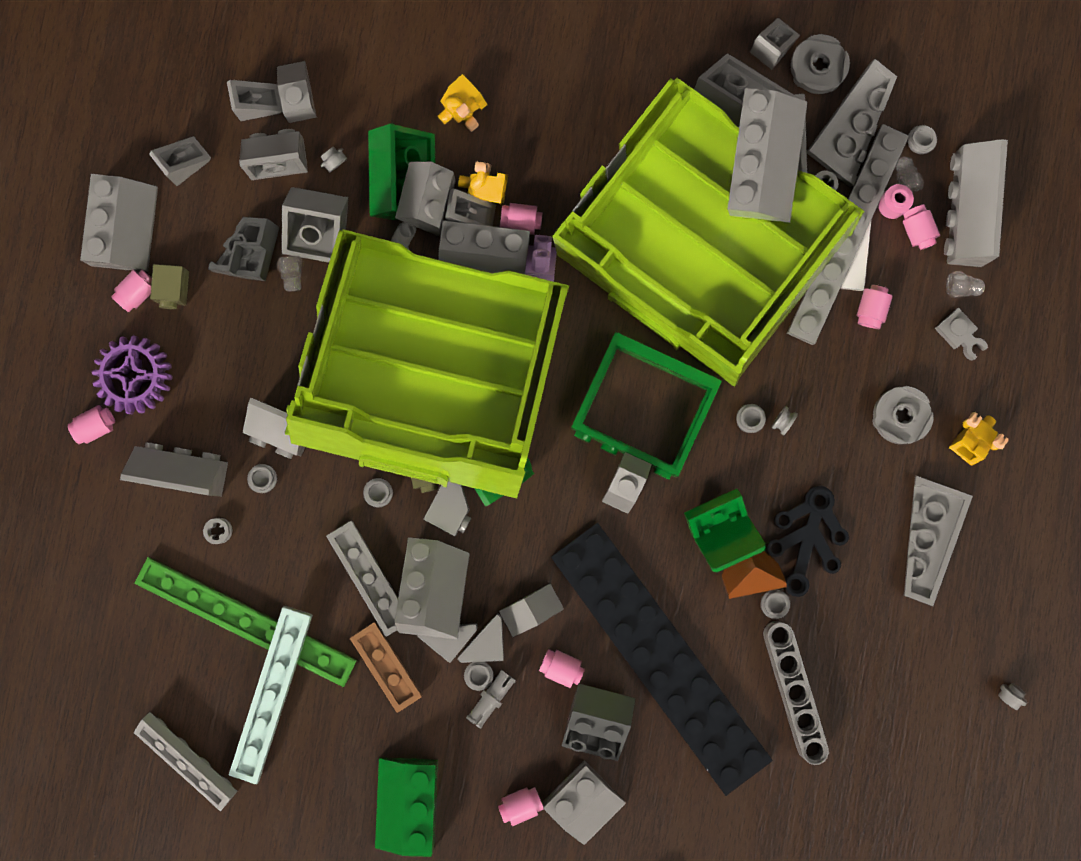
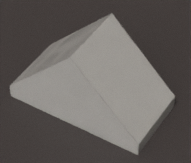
(774, 43)
(253, 99)
(180, 159)
(469, 209)
(531, 610)
(487, 644)
(448, 647)

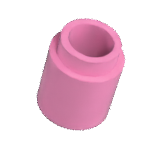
(890, 207)
(521, 217)
(920, 227)
(133, 290)
(874, 307)
(91, 425)
(562, 668)
(520, 806)

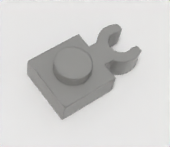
(958, 331)

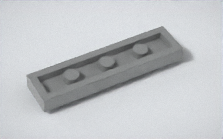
(366, 575)
(184, 761)

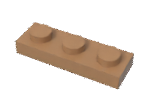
(386, 667)

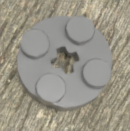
(811, 79)
(918, 409)

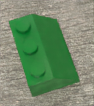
(389, 157)
(406, 806)

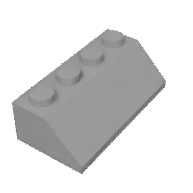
(767, 155)
(976, 203)

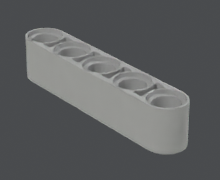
(801, 705)

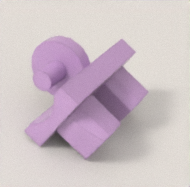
(541, 258)

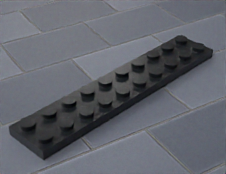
(661, 659)

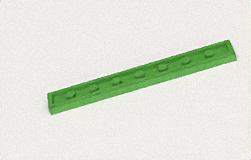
(239, 618)

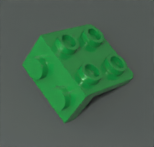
(724, 531)

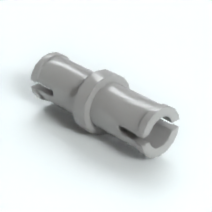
(491, 699)

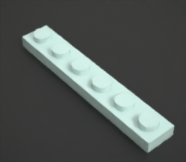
(270, 694)

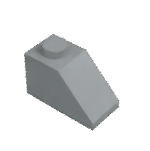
(295, 92)
(627, 483)
(449, 509)

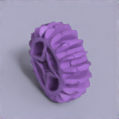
(131, 363)

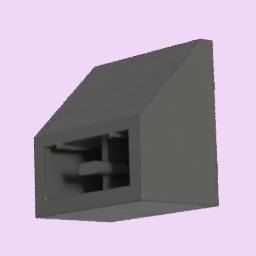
(598, 722)

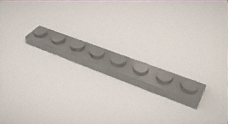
(866, 195)

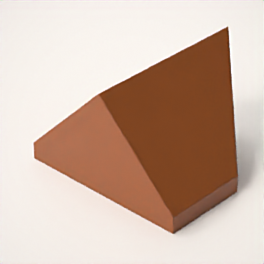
(753, 576)

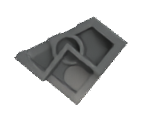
(248, 250)

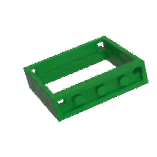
(662, 362)

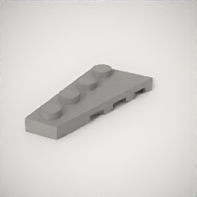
(847, 134)
(934, 530)

